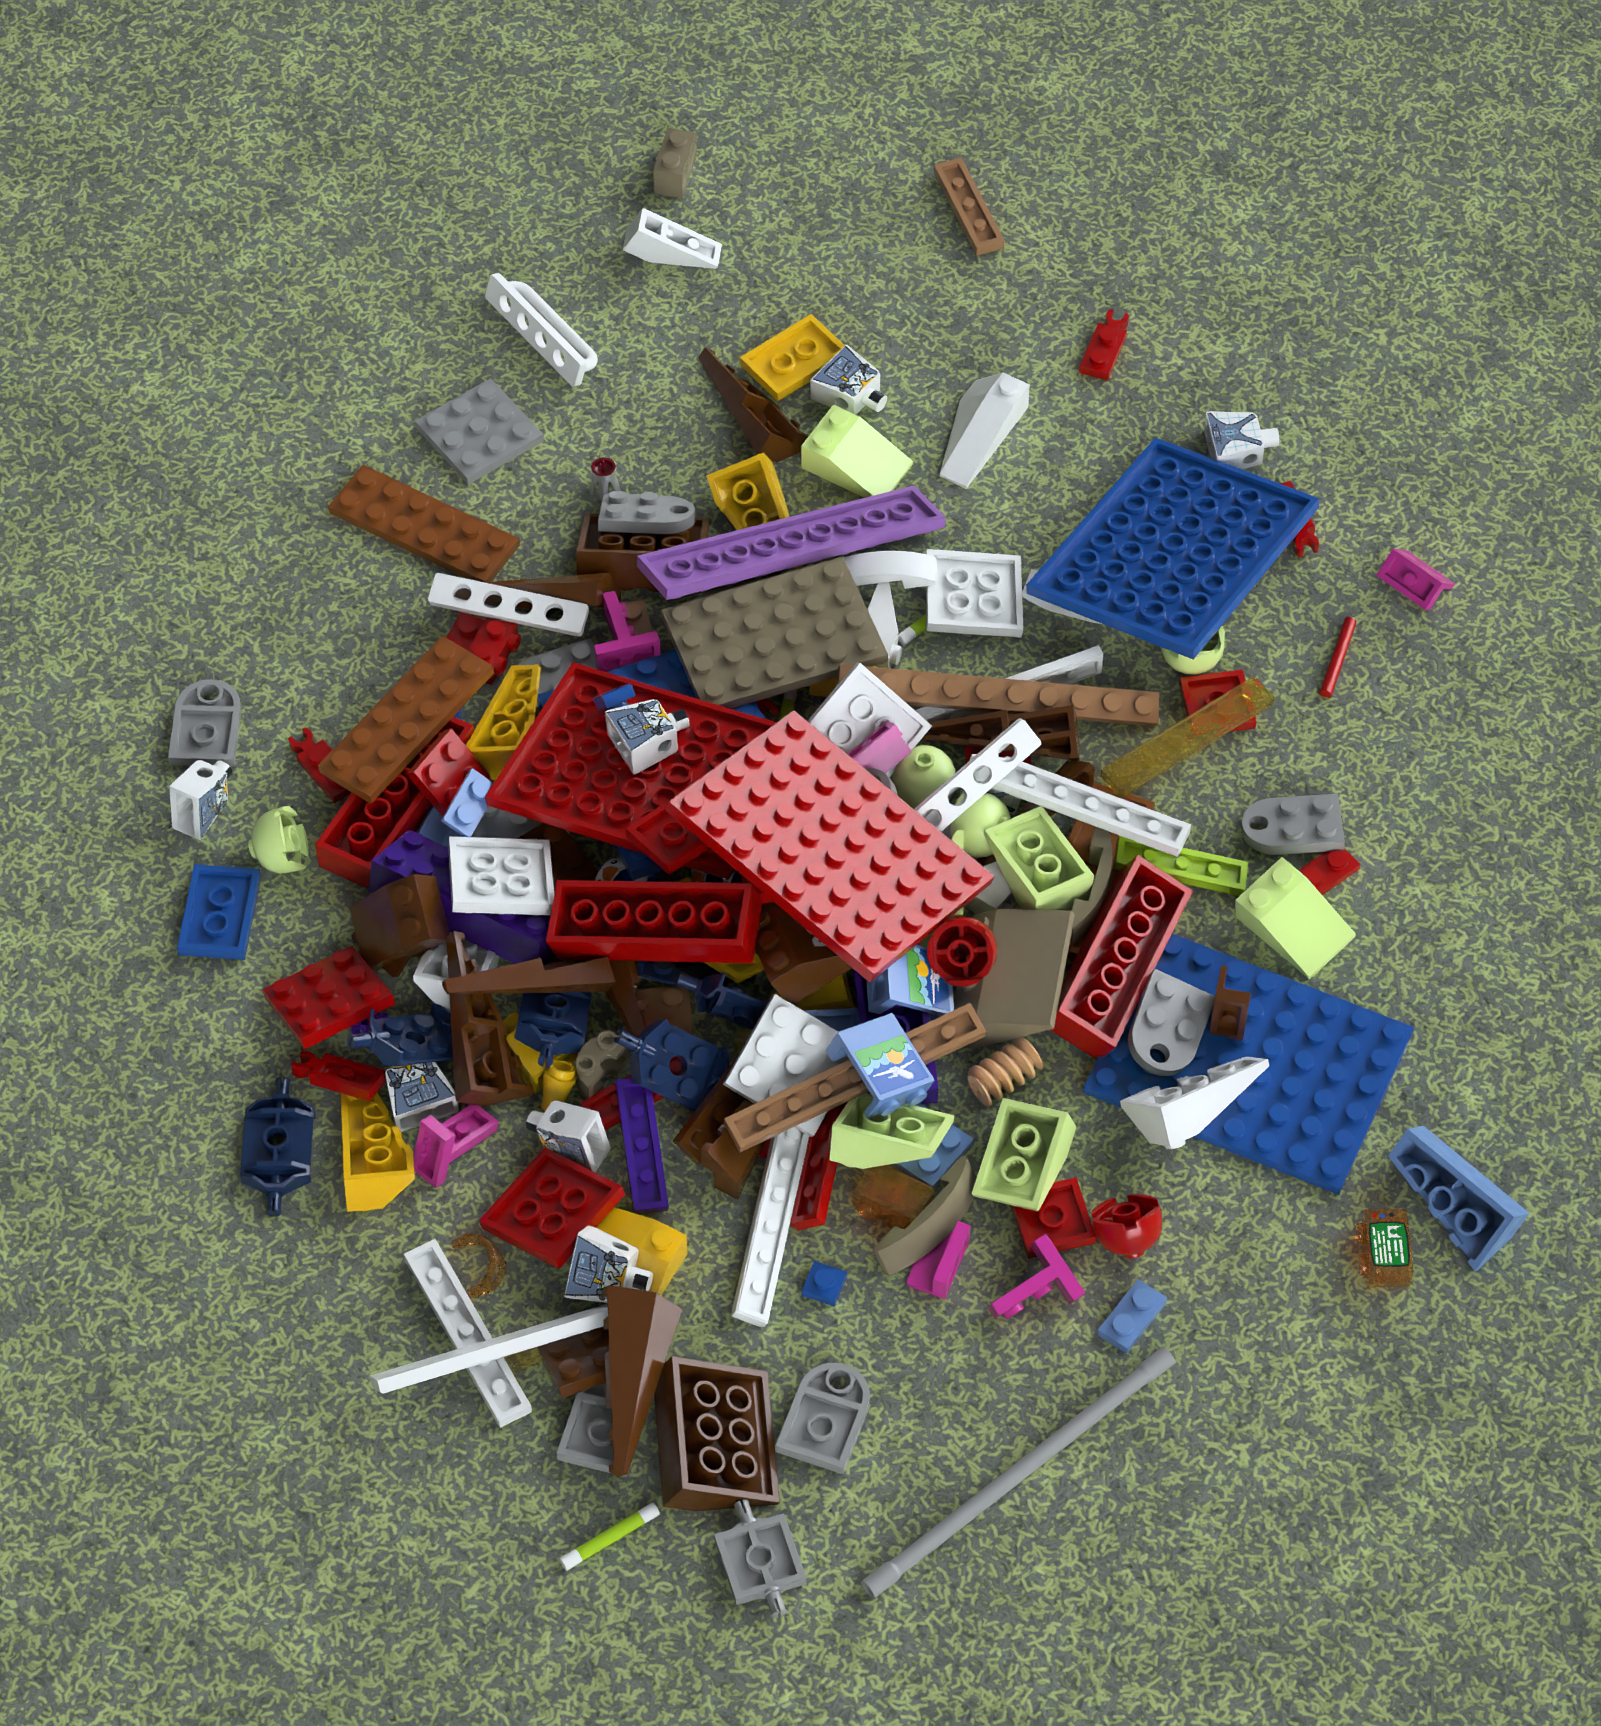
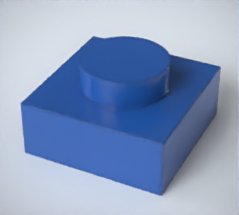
(614, 698)
(824, 1283)

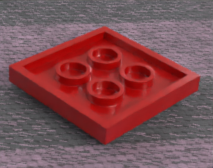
(328, 996)
(550, 1207)

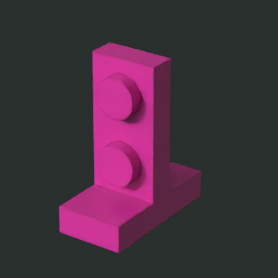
(627, 646)
(444, 1142)
(1039, 1284)

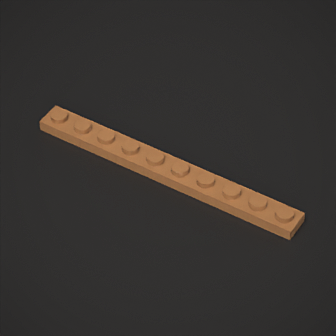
(1016, 696)

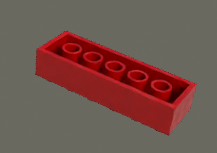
(367, 829)
(654, 921)
(1119, 956)

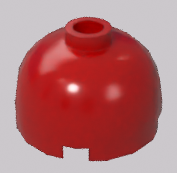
(962, 951)
(1128, 1226)

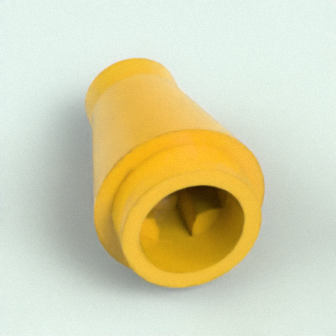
(557, 1082)

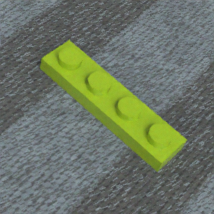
(1189, 867)

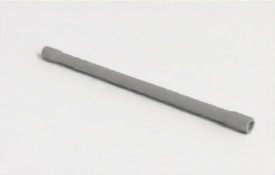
(892, 1570)

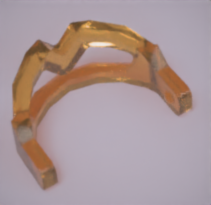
(495, 1259)

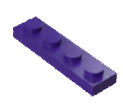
(641, 1147)

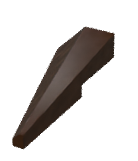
(576, 588)
(1053, 726)
(639, 1341)

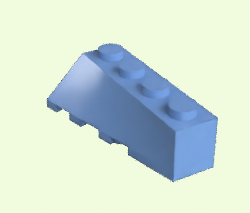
(1461, 1197)

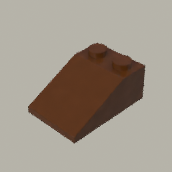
(400, 920)

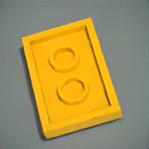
(791, 357)

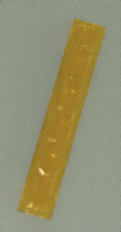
(1187, 737)

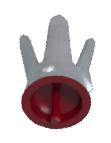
(603, 472)

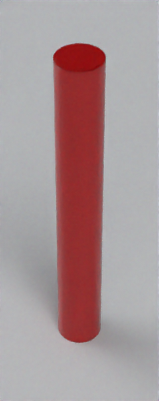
(1338, 657)

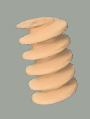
(1002, 1069)

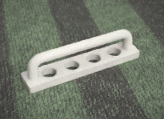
(577, 353)
(445, 587)
(1024, 743)

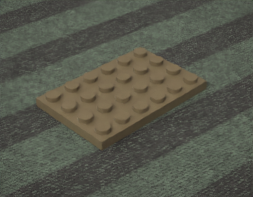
(774, 634)

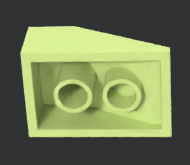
(853, 455)
(1039, 862)
(1293, 918)
(885, 1140)
(1024, 1154)

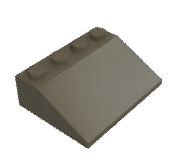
(1027, 977)

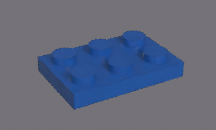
(219, 912)

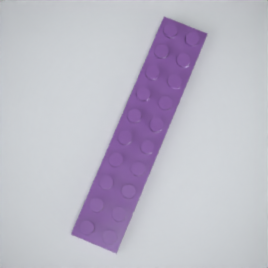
(790, 542)

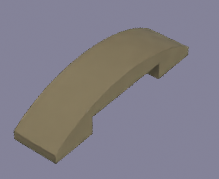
(1087, 911)
(904, 1247)

